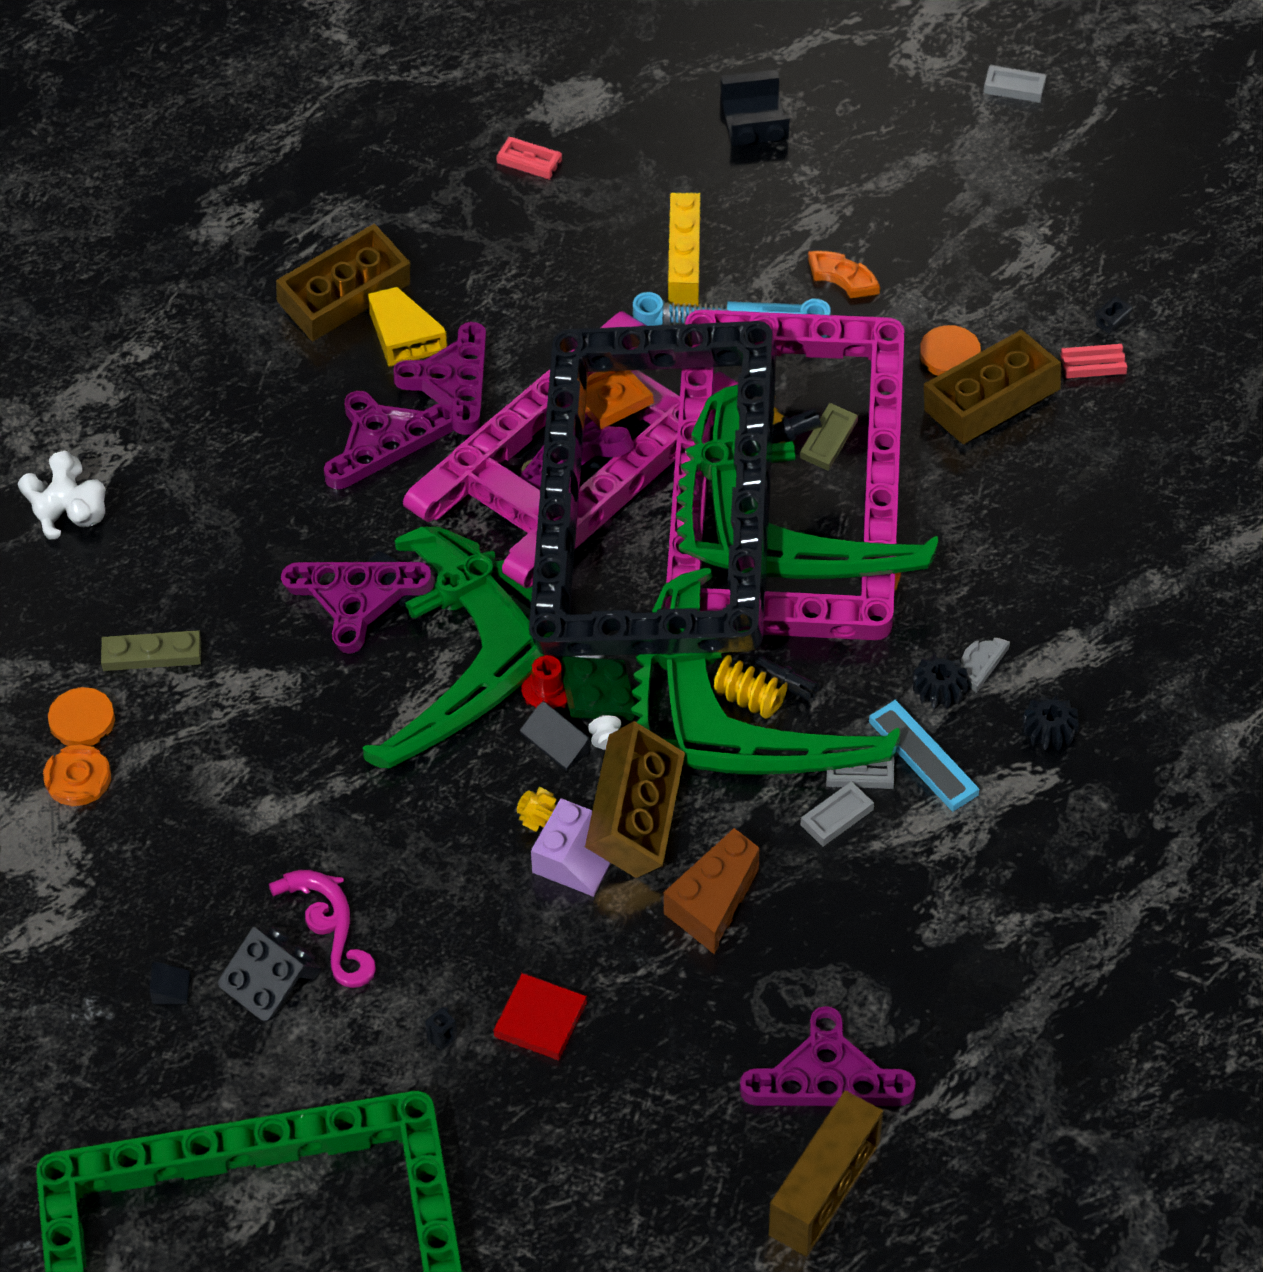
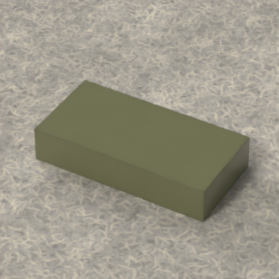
(827, 441)

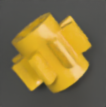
(536, 808)

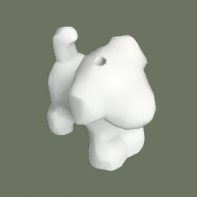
(81, 502)

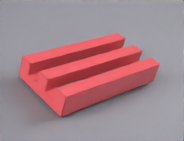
(527, 161)
(1091, 358)

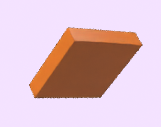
(615, 396)

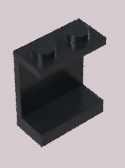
(753, 108)

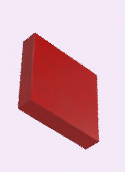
(540, 1016)

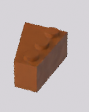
(713, 888)

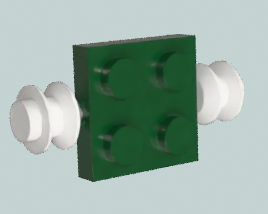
(598, 691)

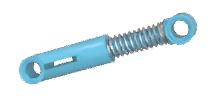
(653, 311)

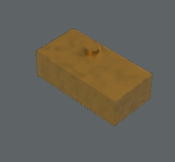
(339, 280)
(992, 386)
(635, 800)
(825, 1173)

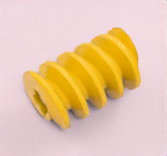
(747, 689)

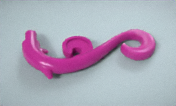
(321, 924)

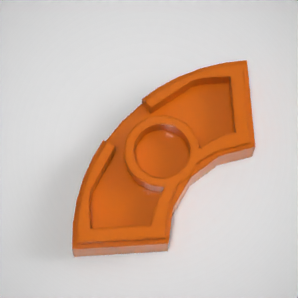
(835, 268)

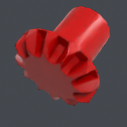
(545, 683)

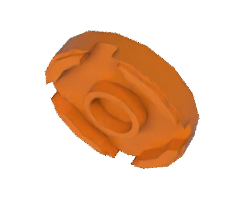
(947, 347)
(81, 717)
(77, 775)

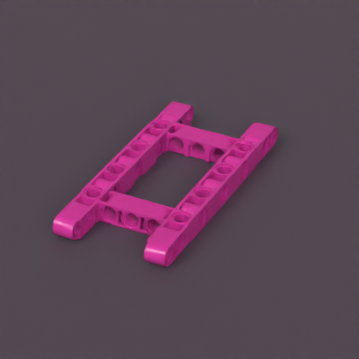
(477, 467)

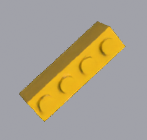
(684, 249)

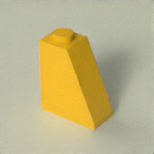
(404, 327)

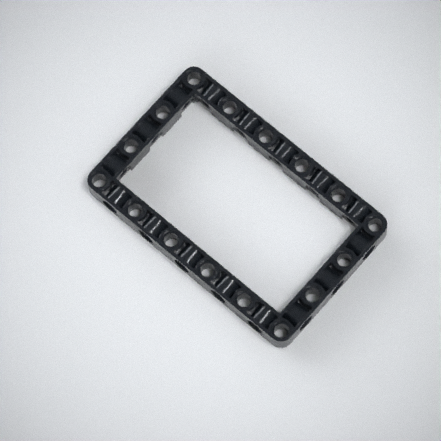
(656, 348)

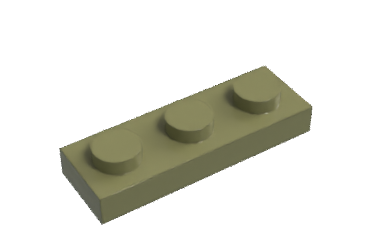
(151, 650)

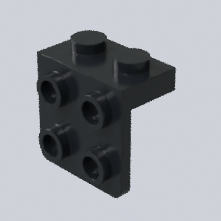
(266, 971)

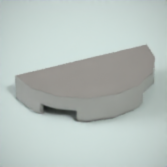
(982, 659)

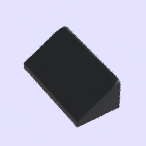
(556, 736)

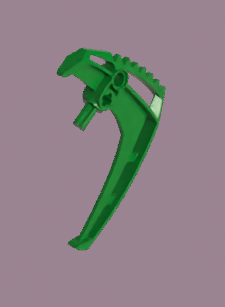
(779, 539)
(502, 631)
(702, 720)

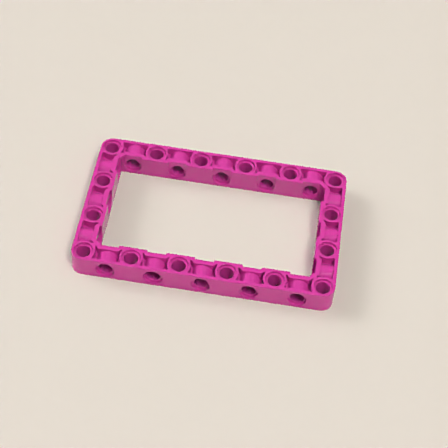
(801, 334)

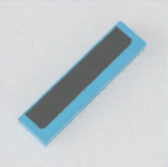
(925, 756)

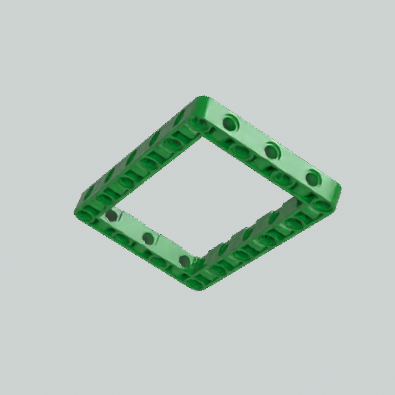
(246, 1144)

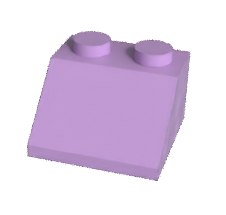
(562, 851)

